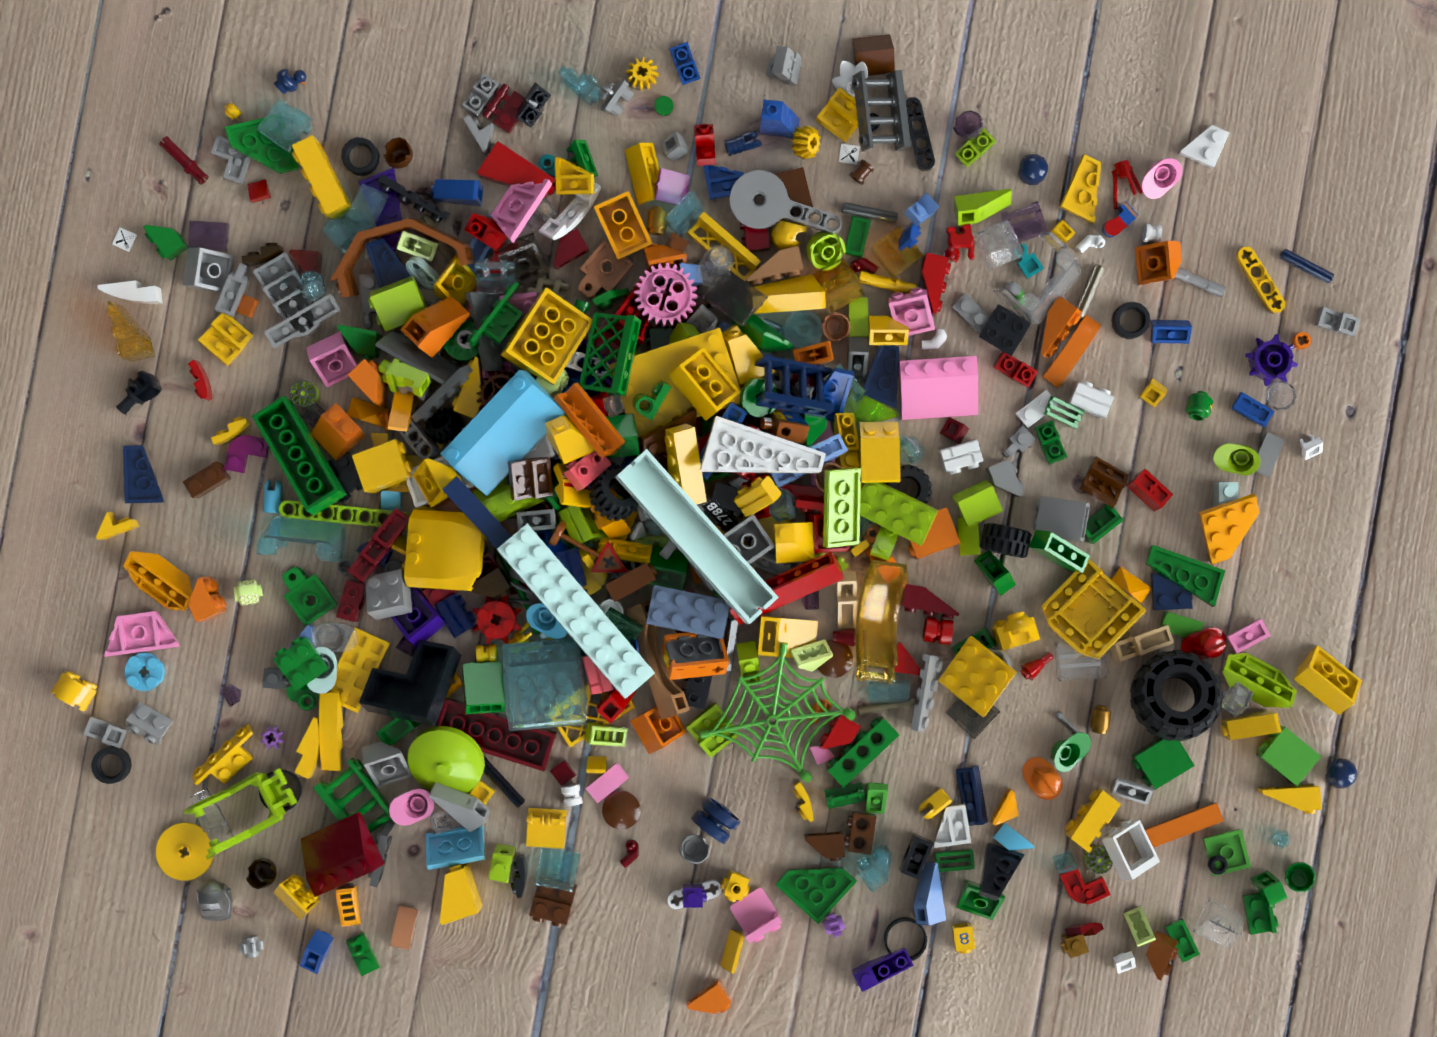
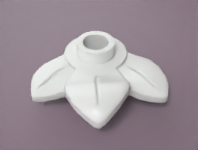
(847, 71)

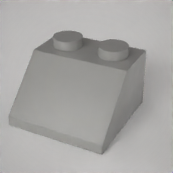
(207, 269)

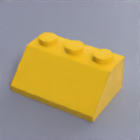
(704, 384)
(1328, 680)

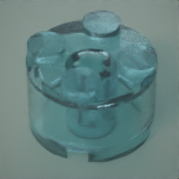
(803, 319)

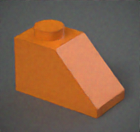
(711, 999)

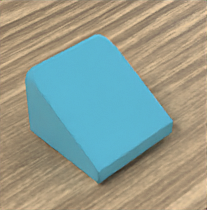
(391, 500)

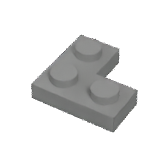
(237, 162)

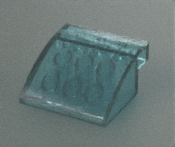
(544, 684)

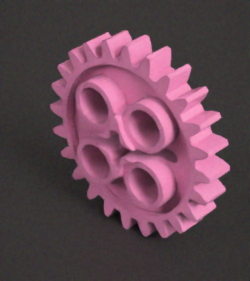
(649, 289)

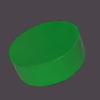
(664, 106)

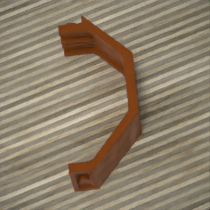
(344, 273)

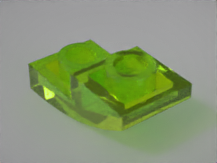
(662, 541)

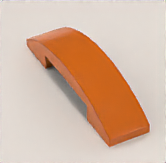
(1072, 351)

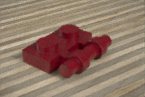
(506, 118)

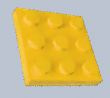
(977, 676)

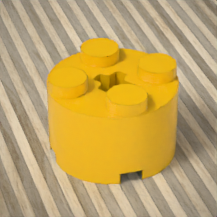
(74, 691)

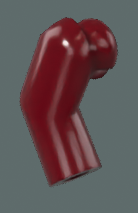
(863, 264)
(632, 853)

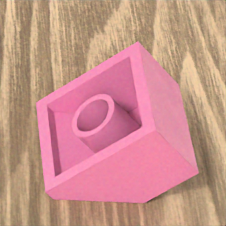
(332, 358)

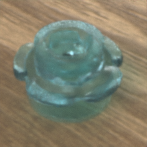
(1281, 839)

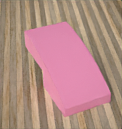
(607, 782)

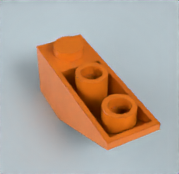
(1059, 321)

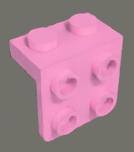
(756, 915)

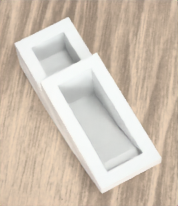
(133, 292)

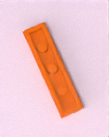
(1184, 824)

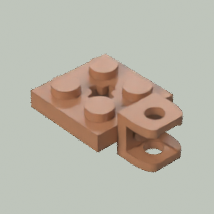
(596, 277)

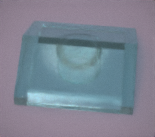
(557, 869)

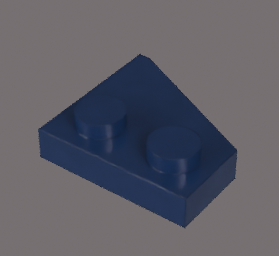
(1169, 595)

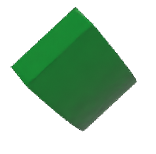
(1050, 442)

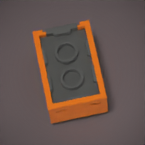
(693, 655)

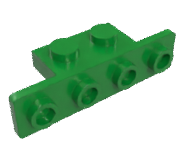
(500, 321)

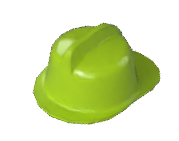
(1237, 459)

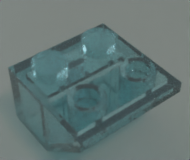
(876, 868)

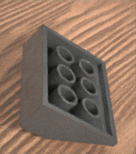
(406, 351)

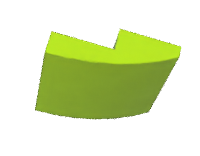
(705, 721)

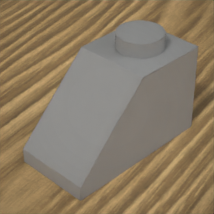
(537, 519)

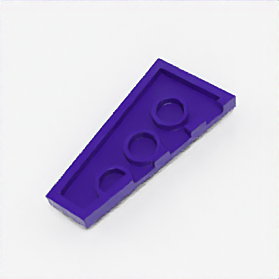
(391, 211)

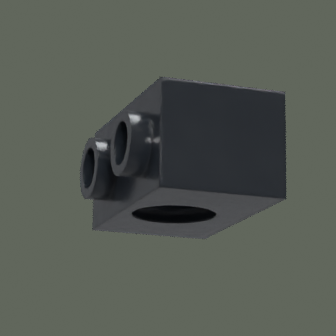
(916, 856)

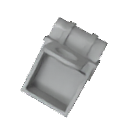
(785, 65)

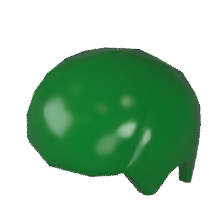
(1300, 877)

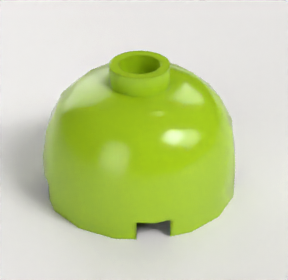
(825, 250)

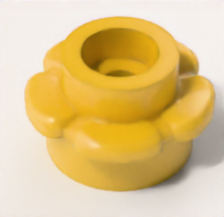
(232, 111)

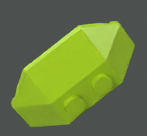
(500, 502)
(1266, 682)

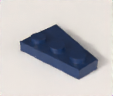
(385, 263)
(883, 376)
(139, 477)

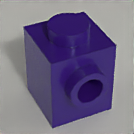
(693, 896)

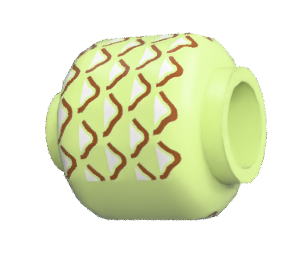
(247, 592)

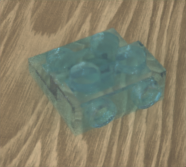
(583, 86)
(285, 125)
(684, 212)

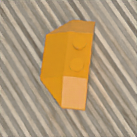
(159, 579)

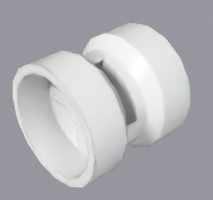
(571, 790)

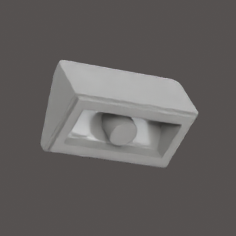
(1131, 790)

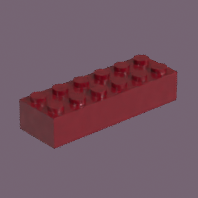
(493, 735)

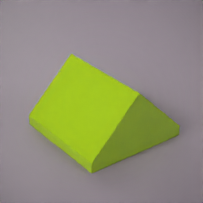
(977, 503)

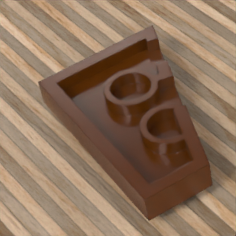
(655, 440)

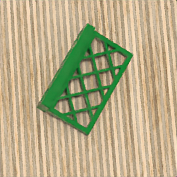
(625, 353)

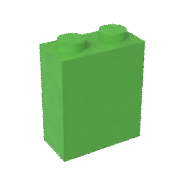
(1288, 755)

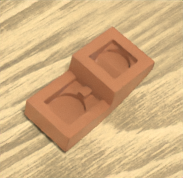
(404, 927)

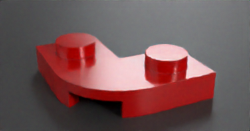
(1084, 892)

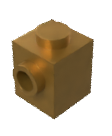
(1074, 945)

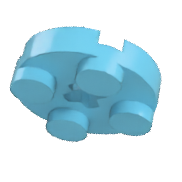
(151, 680)

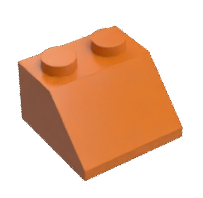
(337, 432)
(656, 732)

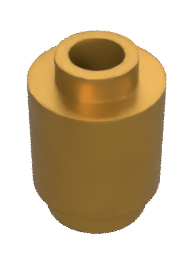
(656, 221)
(1100, 719)

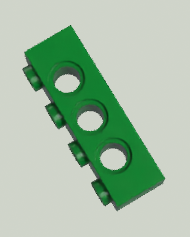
(844, 775)

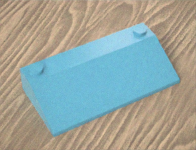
(502, 432)

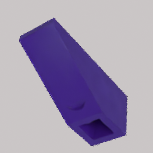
(881, 968)

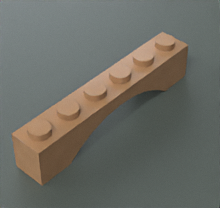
(667, 695)

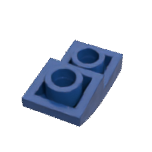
(684, 63)
(909, 236)

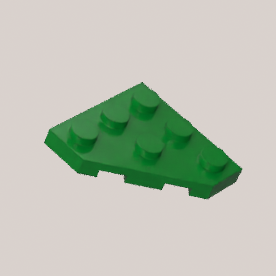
(255, 145)
(816, 889)

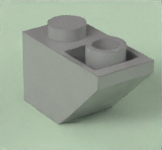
(1004, 478)

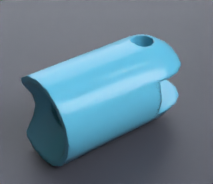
(272, 498)

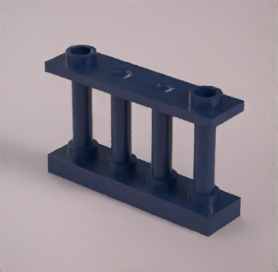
(785, 400)

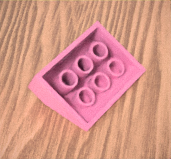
(938, 387)

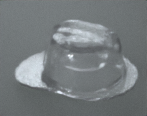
(714, 265)
(335, 636)

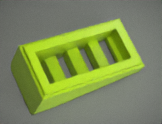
(590, 732)

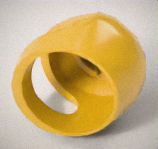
(784, 234)

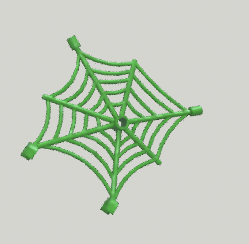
(803, 774)

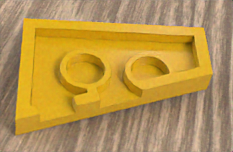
(1082, 191)

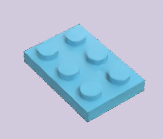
(454, 847)

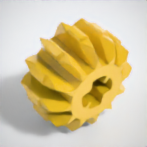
(637, 78)
(805, 142)

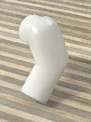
(1090, 241)
(936, 341)

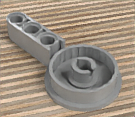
(775, 206)

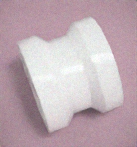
(1152, 233)

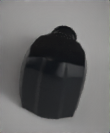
(139, 391)

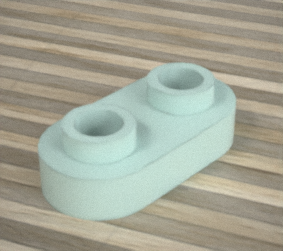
(422, 271)

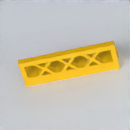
(724, 238)

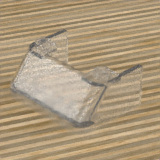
(1035, 308)

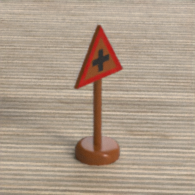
(607, 560)

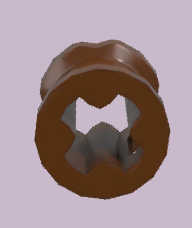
(861, 172)

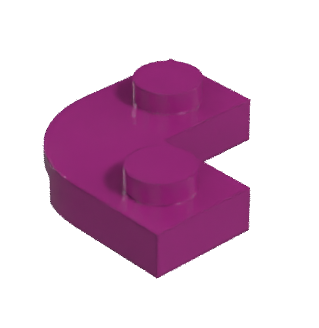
(241, 448)

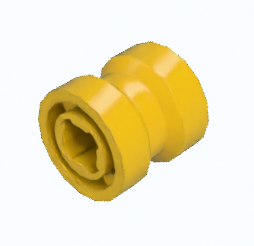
(486, 653)

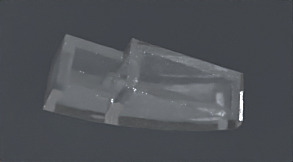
(540, 216)
(213, 820)

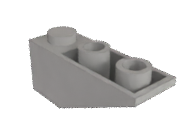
(462, 807)

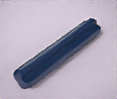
(1306, 266)

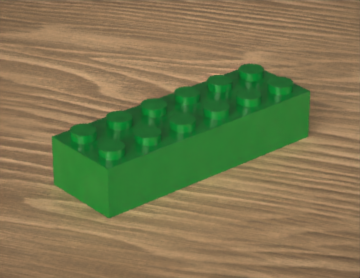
(299, 455)

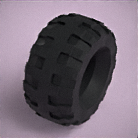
(1160, 718)

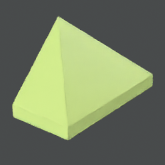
(812, 655)
(1139, 926)

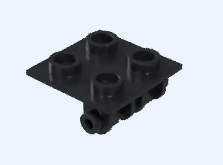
(1004, 330)

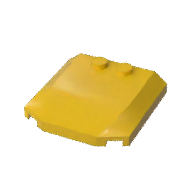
(442, 551)
(1091, 611)

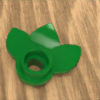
(300, 696)

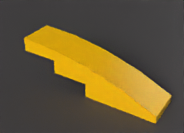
(330, 730)

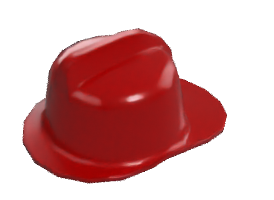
(1205, 643)

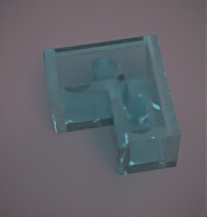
(342, 232)

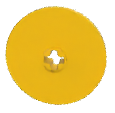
(171, 857)

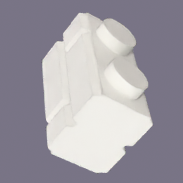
(1091, 400)
(961, 456)

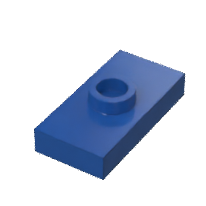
(1252, 409)

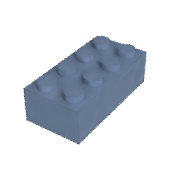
(687, 612)

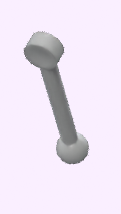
(1059, 715)

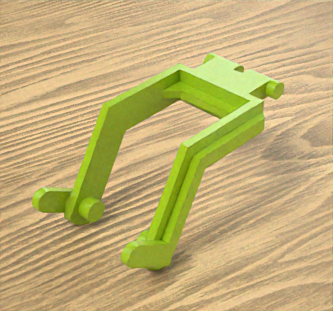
(273, 794)

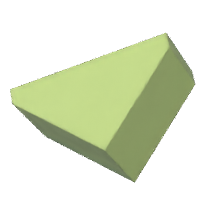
(416, 246)

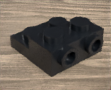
(346, 474)

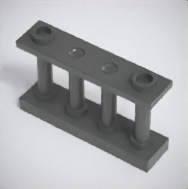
(897, 105)

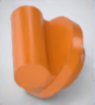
(384, 418)

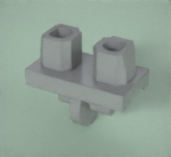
(621, 90)

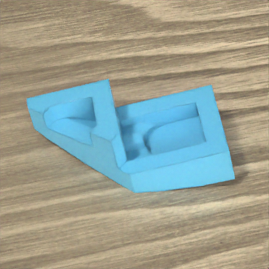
(1011, 839)

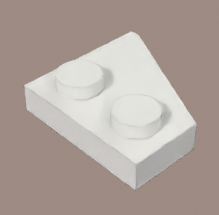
(1206, 146)

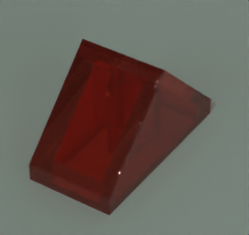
(308, 259)

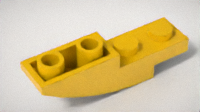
(845, 426)

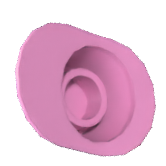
(1161, 177)
(411, 807)

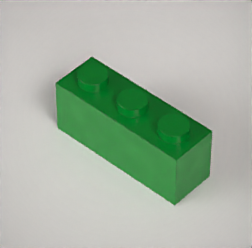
(1059, 551)

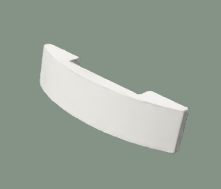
(570, 216)

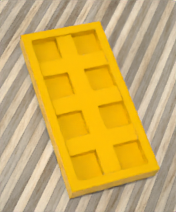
(356, 666)

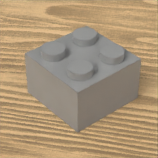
(388, 595)

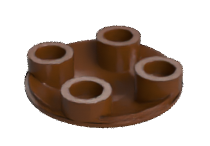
(839, 663)
(621, 810)

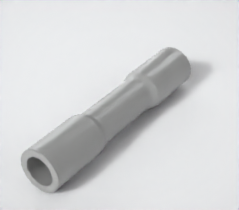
(1207, 285)

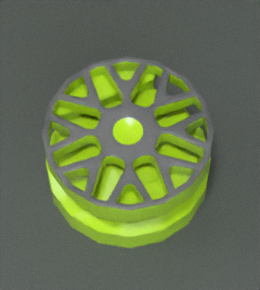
(304, 393)
(1098, 860)

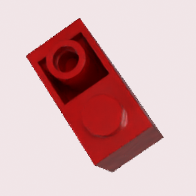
(486, 231)
(613, 705)
(841, 733)

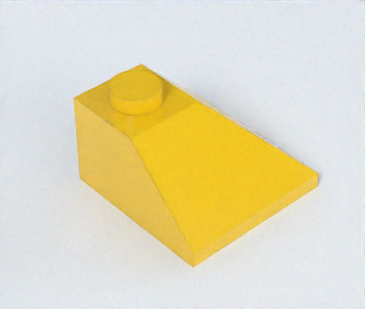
(567, 439)
(432, 478)
(794, 542)

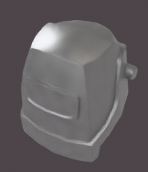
(214, 901)

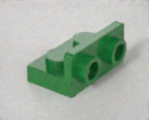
(1258, 914)

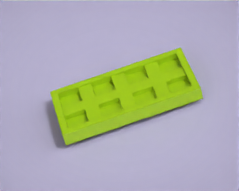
(896, 511)

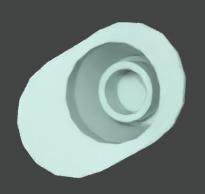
(328, 679)

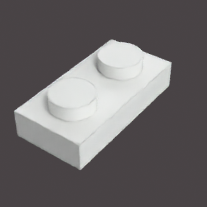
(1034, 410)

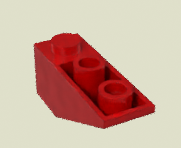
(933, 276)

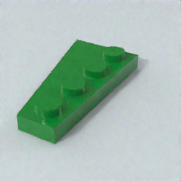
(1192, 575)

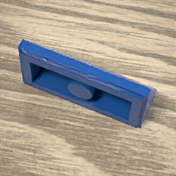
(1170, 331)

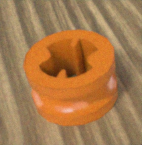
(1295, 340)

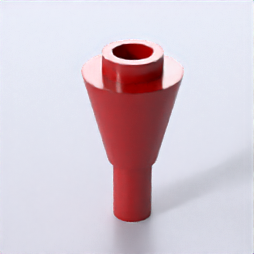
(1032, 669)

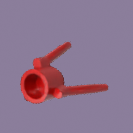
(1124, 171)

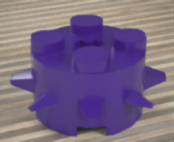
(1281, 355)

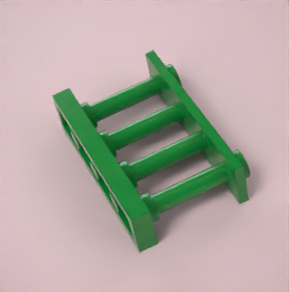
(337, 805)

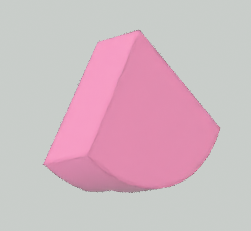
(821, 755)

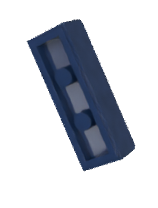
(972, 794)

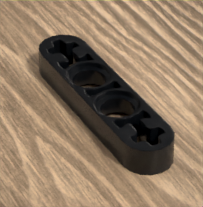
(919, 134)

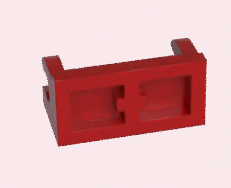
(1149, 490)

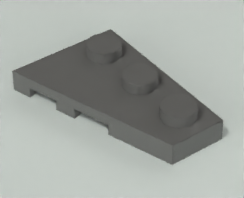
(383, 841)

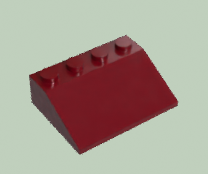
(339, 854)

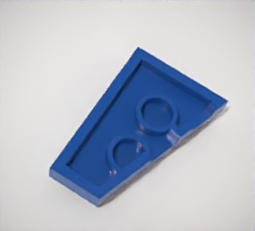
(837, 390)

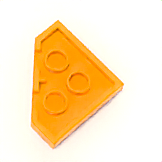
(1227, 525)

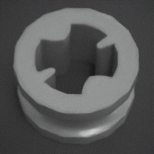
(463, 334)

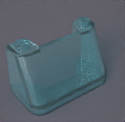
(327, 536)

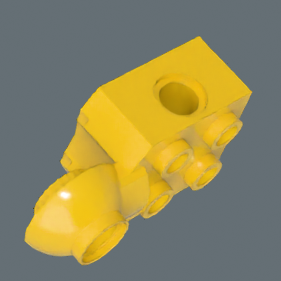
(1015, 631)

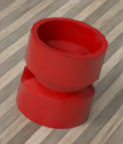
(939, 631)

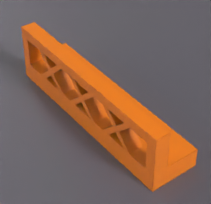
(590, 419)

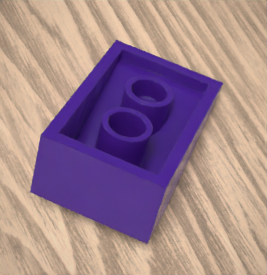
(423, 620)

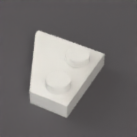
(953, 827)

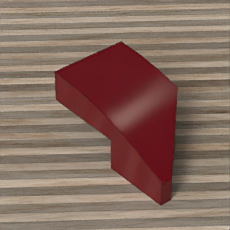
(1085, 929)

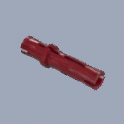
(190, 166)

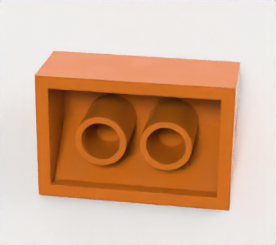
(369, 380)

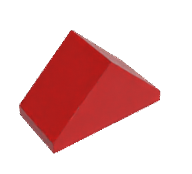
(905, 662)

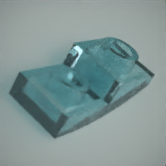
(883, 692)

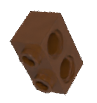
(865, 832)

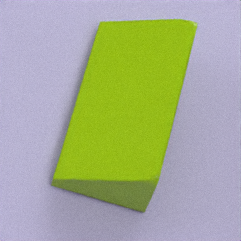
(968, 537)

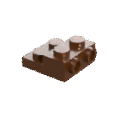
(552, 905)

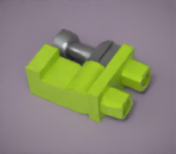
(405, 378)

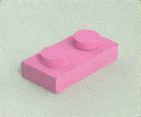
(1248, 636)

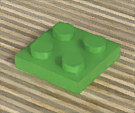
(1231, 847)

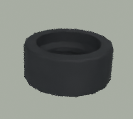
(360, 142)
(1127, 306)
(96, 765)

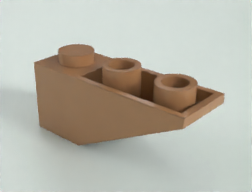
(782, 263)

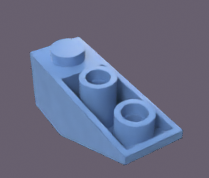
(929, 899)

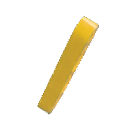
(1256, 282)

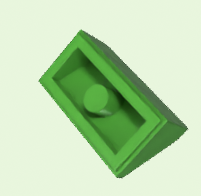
(1181, 625)

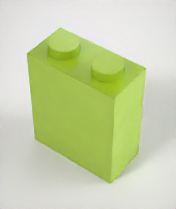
(396, 302)

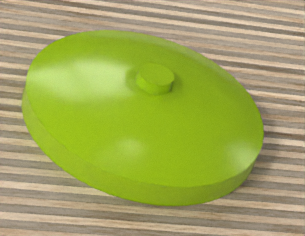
(447, 758)

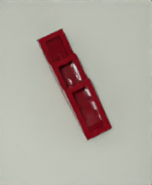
(379, 545)

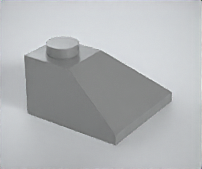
(385, 763)

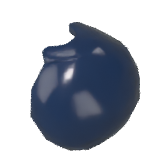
(1033, 169)
(1341, 773)

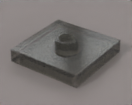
(969, 719)

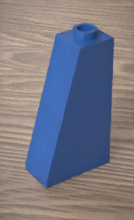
(778, 119)

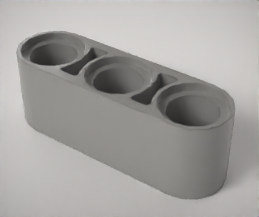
(422, 442)

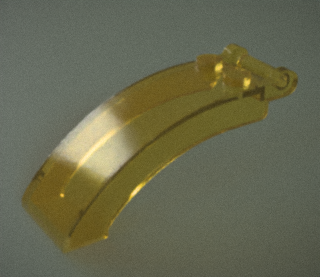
(878, 620)

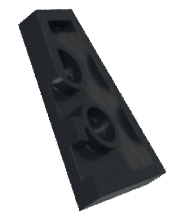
(997, 870)

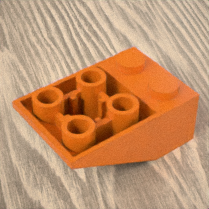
(435, 325)

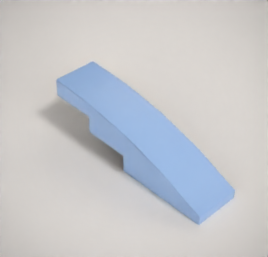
(832, 447)

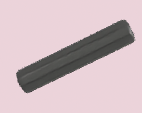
(868, 212)

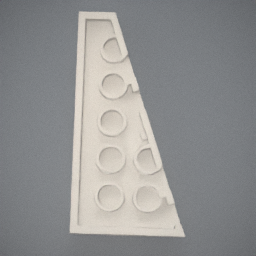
(745, 449)

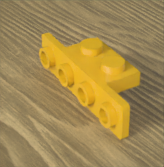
(227, 759)

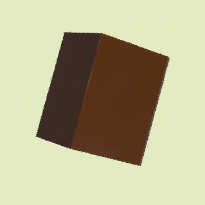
(876, 53)

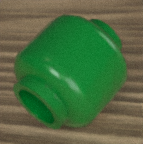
(1199, 406)

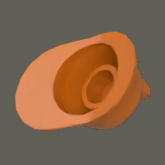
(1042, 778)

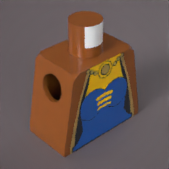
(786, 425)

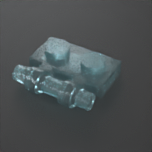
(494, 282)

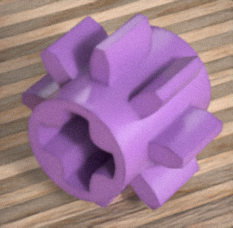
(277, 734)
(834, 924)

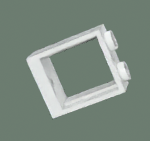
(1143, 844)

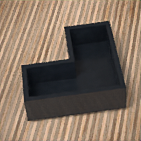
(418, 693)

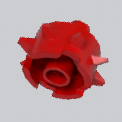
(486, 615)

